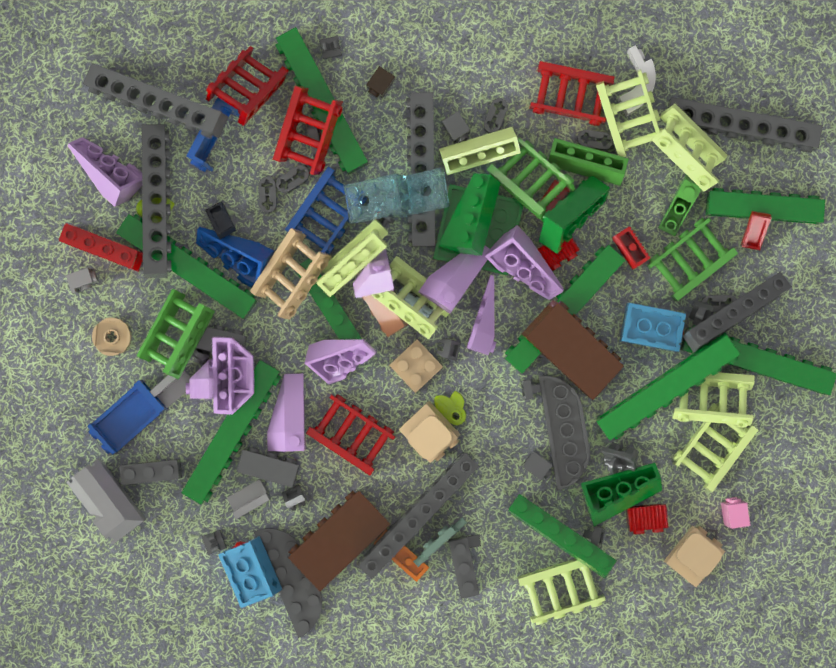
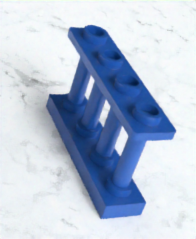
(307, 210)

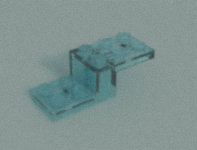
(396, 195)

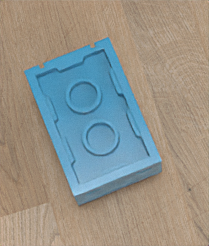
(652, 327)
(250, 572)

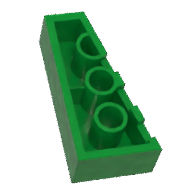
(572, 212)
(472, 217)
(620, 491)

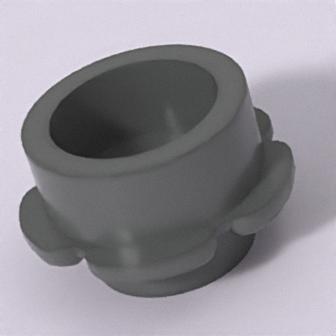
(200, 356)

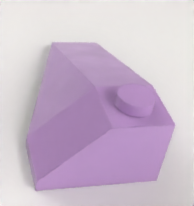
(110, 177)
(521, 259)
(374, 277)
(452, 280)
(483, 330)
(336, 358)
(201, 382)
(287, 422)

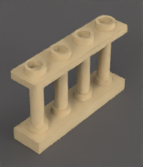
(277, 264)

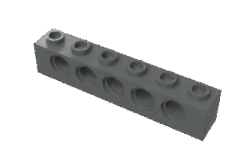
(737, 312)

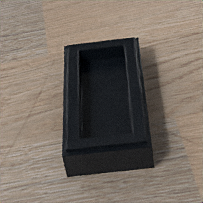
(220, 220)

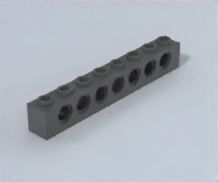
(99, 76)
(423, 101)
(810, 131)
(155, 134)
(417, 515)

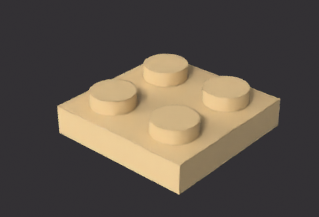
(416, 366)

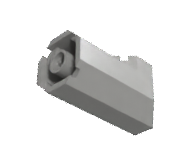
(107, 500)

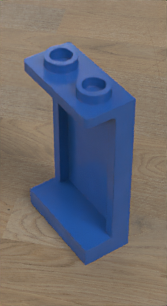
(202, 145)
(126, 418)

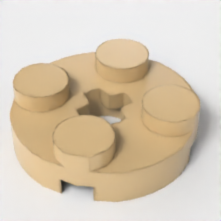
(103, 344)

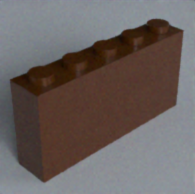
(573, 349)
(338, 539)

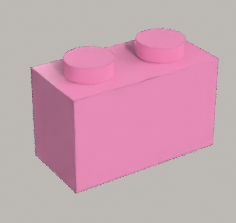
(735, 513)

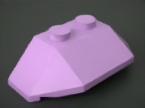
(231, 375)

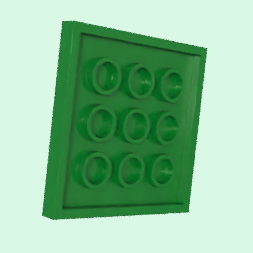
(504, 218)

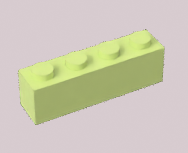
(479, 150)

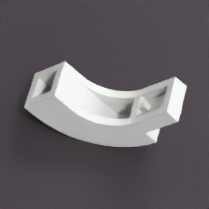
(637, 59)

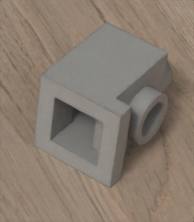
(81, 280)

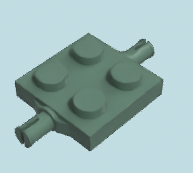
(432, 545)

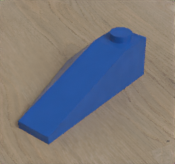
(240, 254)

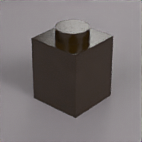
(380, 82)

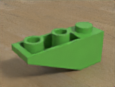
(680, 206)

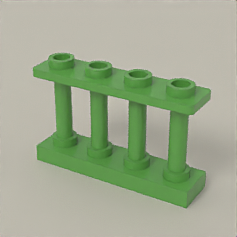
(526, 197)
(708, 265)
(187, 343)

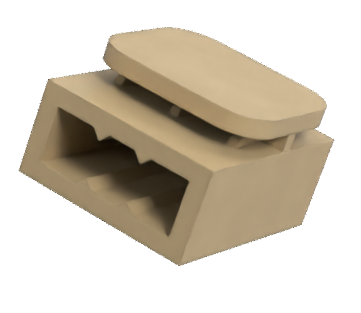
(430, 433)
(695, 555)

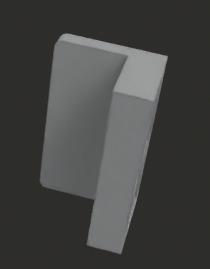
(171, 389)
(248, 498)

